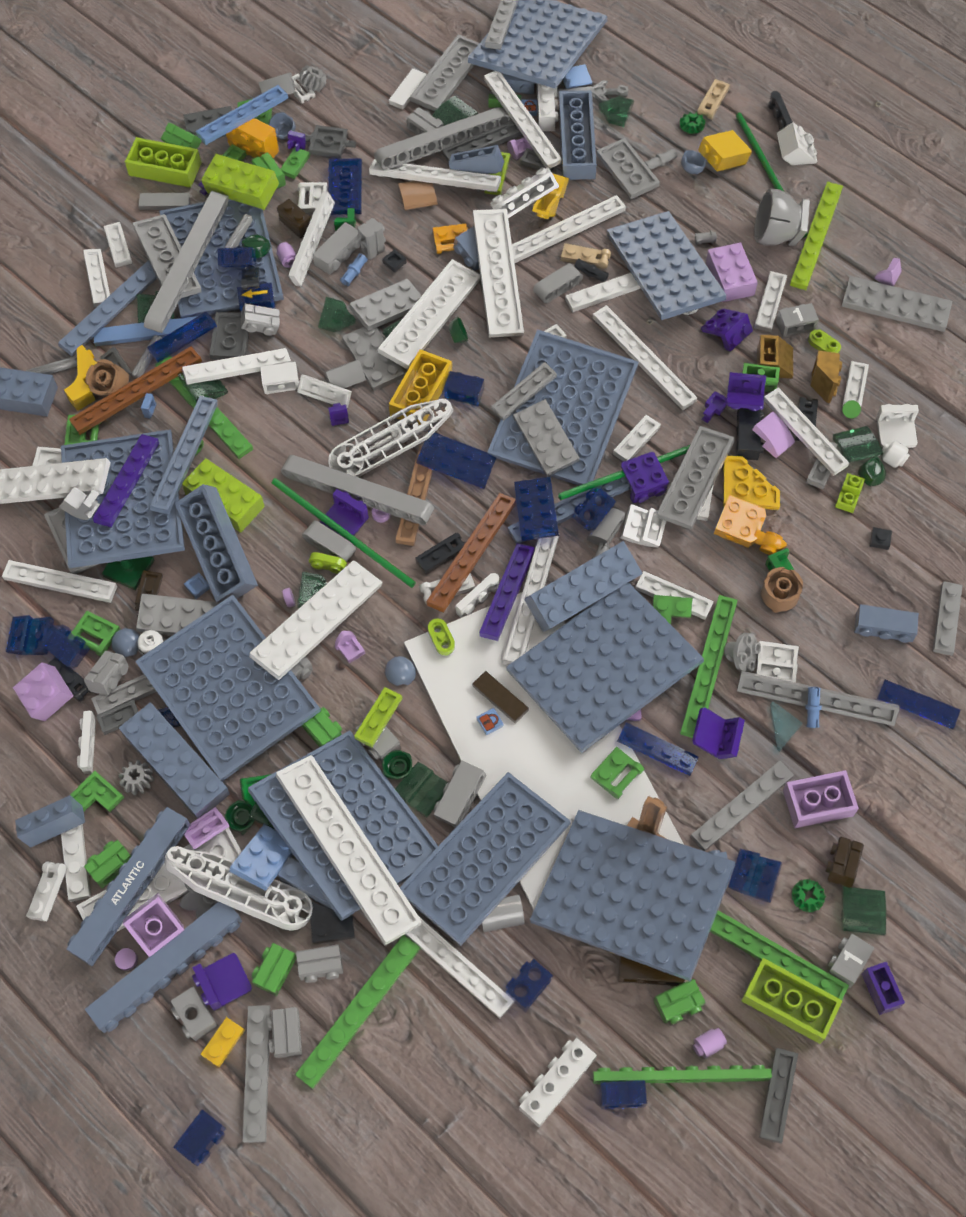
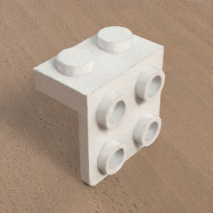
(897, 424)

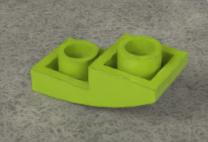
(850, 493)

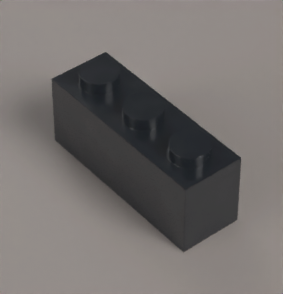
(747, 441)

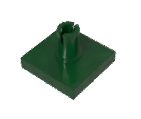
(128, 571)

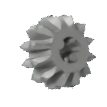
(312, 78)
(133, 771)

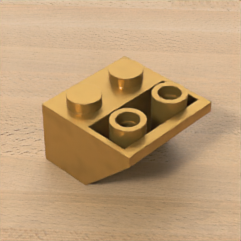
(775, 352)
(825, 374)

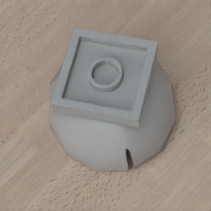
(780, 219)

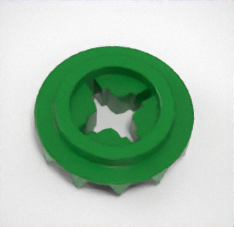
(692, 128)
(811, 904)

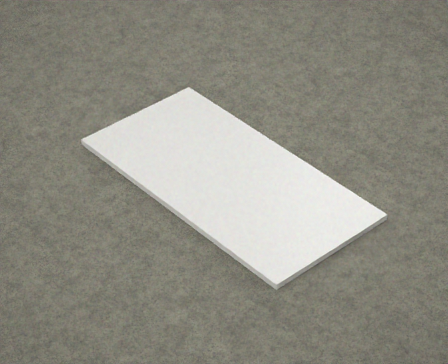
(530, 749)

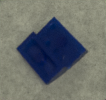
(27, 634)
(755, 875)

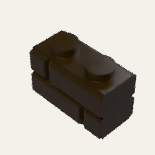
(293, 217)
(845, 862)

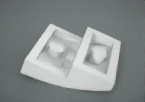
(643, 527)
(777, 661)

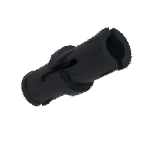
(591, 270)

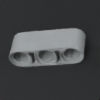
(557, 283)
(328, 541)

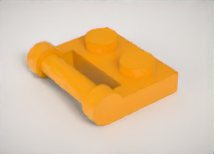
(447, 235)

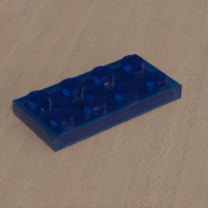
(345, 185)
(456, 460)
(536, 508)

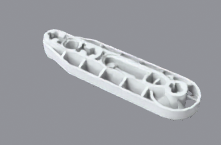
(400, 433)
(277, 905)

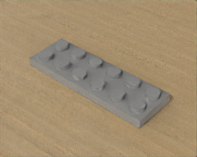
(445, 74)
(162, 249)
(897, 303)
(695, 477)

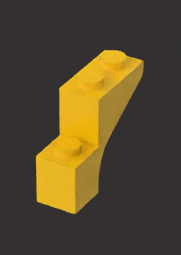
(548, 204)
(79, 392)

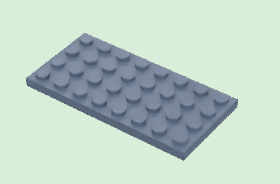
(666, 265)
(484, 858)

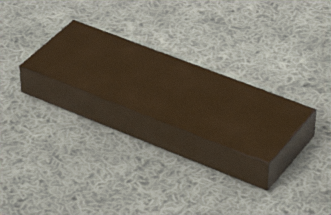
(500, 697)

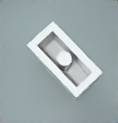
(279, 377)

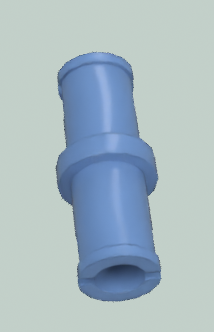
(353, 269)
(813, 707)

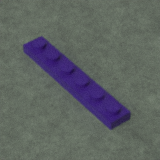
(126, 480)
(507, 592)

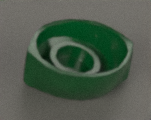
(259, 243)
(458, 331)
(872, 471)
(397, 764)
(238, 816)

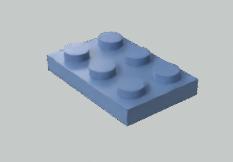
(262, 858)

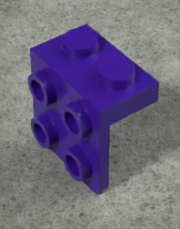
(730, 325)
(746, 391)
(645, 477)
(347, 512)
(718, 735)
(222, 981)

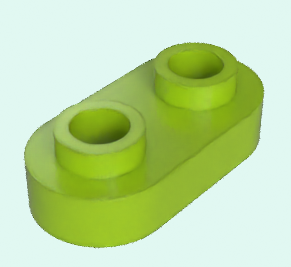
(823, 341)
(328, 562)
(441, 638)

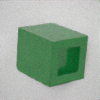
(350, 219)
(779, 559)

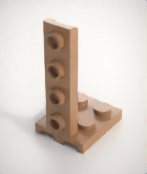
(651, 817)

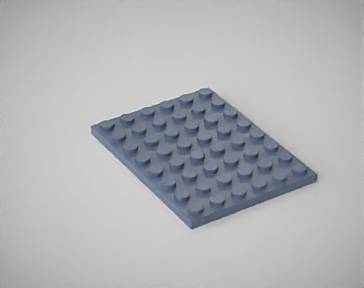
(541, 41)
(219, 283)
(582, 397)
(137, 529)
(604, 666)
(222, 694)
(373, 804)
(633, 894)

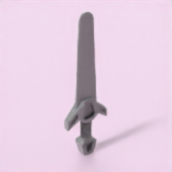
(599, 90)

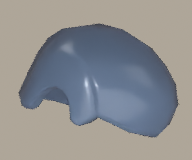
(282, 124)
(693, 162)
(125, 642)
(400, 671)

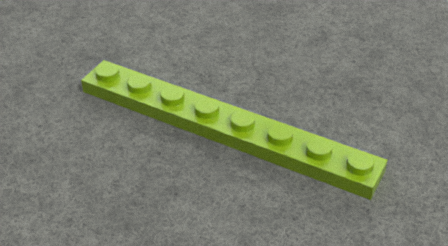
(816, 236)

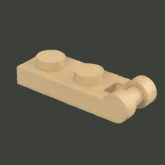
(713, 99)
(572, 253)

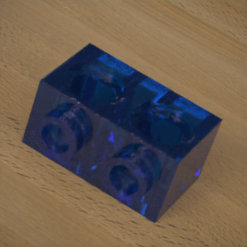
(236, 257)
(596, 512)
(533, 988)
(623, 1094)

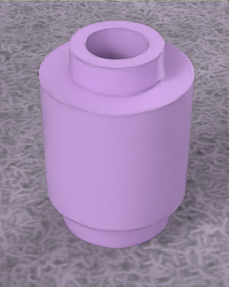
(286, 254)
(709, 1043)

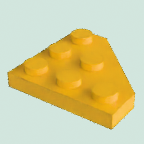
(748, 484)

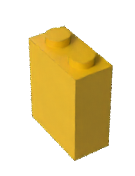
(724, 150)

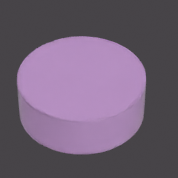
(380, 516)
(288, 597)
(126, 959)

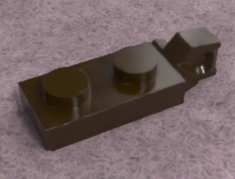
(149, 584)

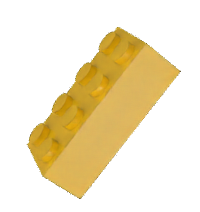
(421, 383)

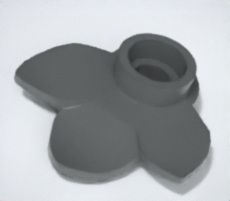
(196, 901)

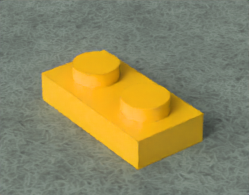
(222, 1042)

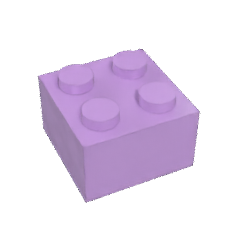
(43, 691)
(153, 924)

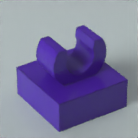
(296, 140)
(338, 414)

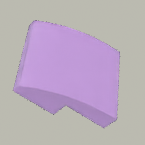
(775, 433)
(205, 828)

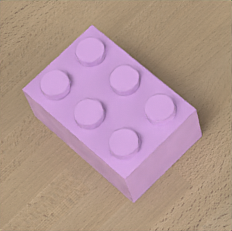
(732, 271)
(820, 799)

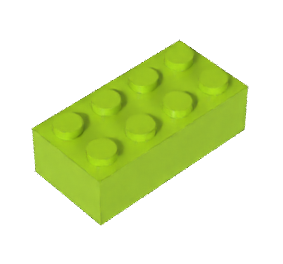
(163, 162)
(240, 181)
(238, 499)
(792, 1001)

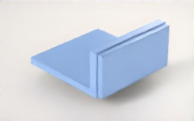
(577, 77)

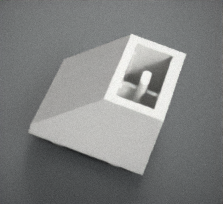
(796, 145)

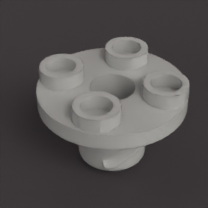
(743, 652)

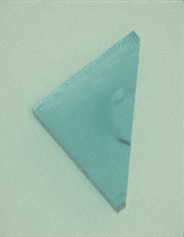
(784, 725)

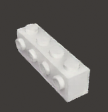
(546, 107)
(526, 193)
(557, 1082)

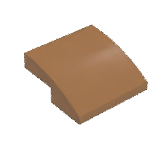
(417, 194)

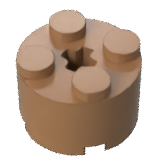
(106, 378)
(781, 589)

